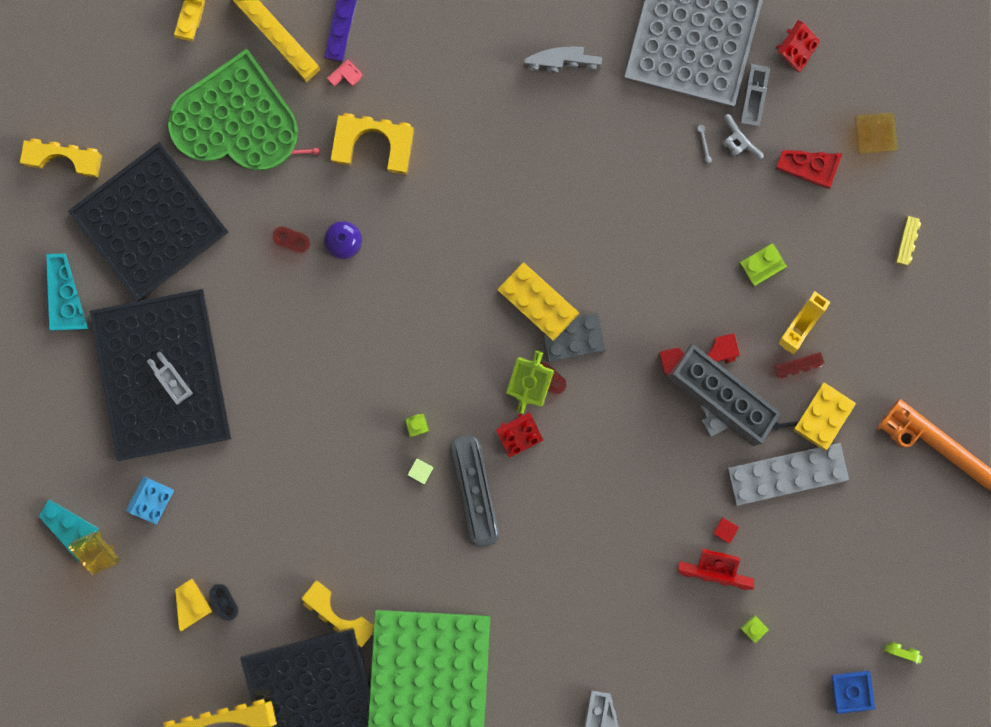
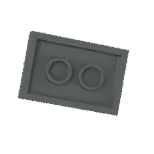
(578, 339)

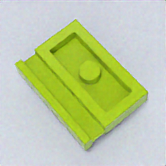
(763, 264)

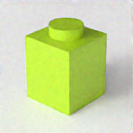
(754, 629)

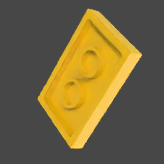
(824, 416)

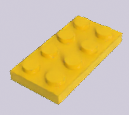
(538, 301)

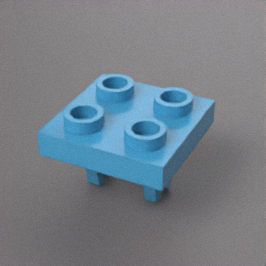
(149, 500)

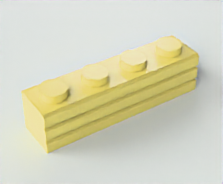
(907, 241)

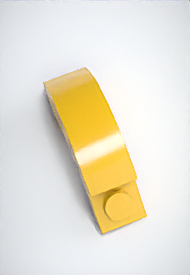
(803, 322)

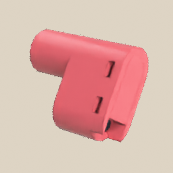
(346, 71)

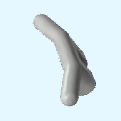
(745, 143)

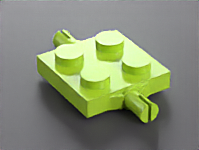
(530, 382)

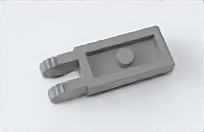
(170, 380)

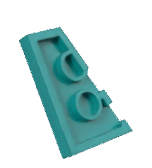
(65, 524)

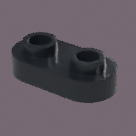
(223, 602)

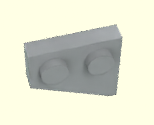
(600, 710)

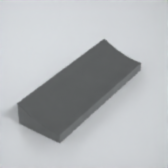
(724, 395)

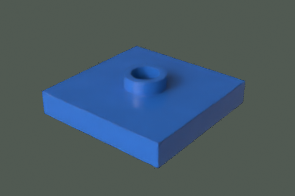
(853, 692)

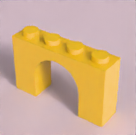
(350, 129)

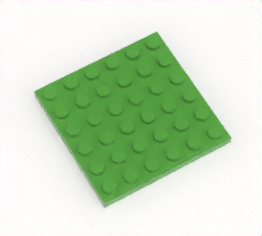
(428, 669)

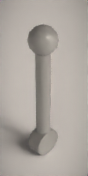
(701, 128)

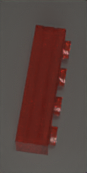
(794, 366)

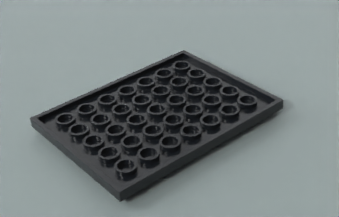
(138, 406)

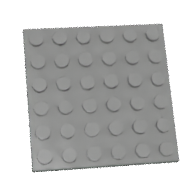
(694, 46)

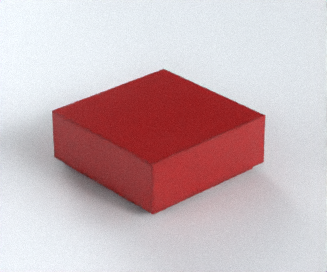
(726, 530)

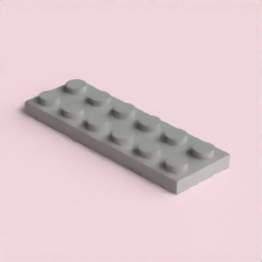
(788, 474)

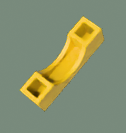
(38, 154)
(319, 599)

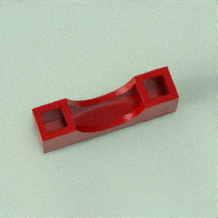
(723, 348)

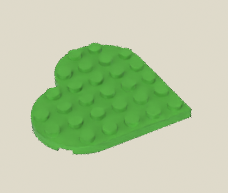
(234, 115)

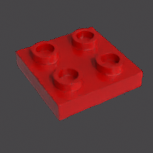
(798, 46)
(519, 434)

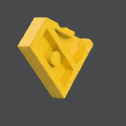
(190, 604)

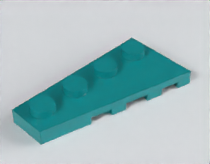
(63, 299)

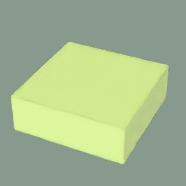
(420, 471)

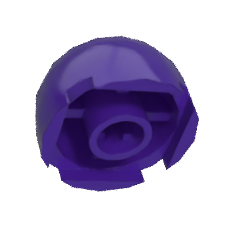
(343, 240)

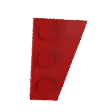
(812, 167)

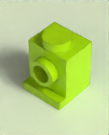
(417, 425)

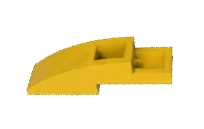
(189, 19)

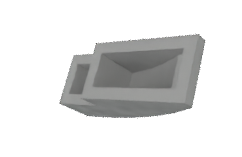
(755, 94)

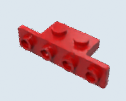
(717, 568)

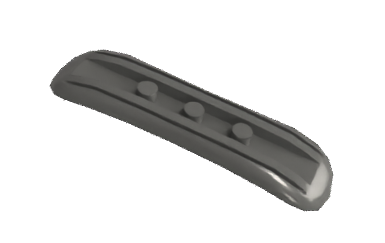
(475, 491)

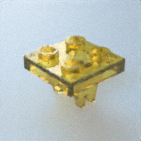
(876, 133)
(94, 552)

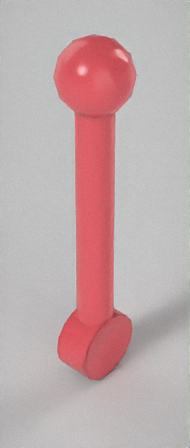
(315, 151)

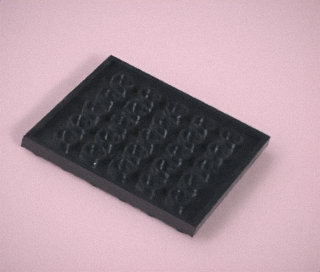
(148, 221)
(312, 681)

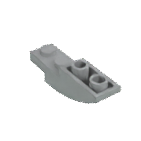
(555, 58)

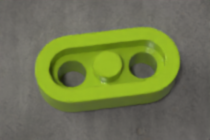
(911, 654)

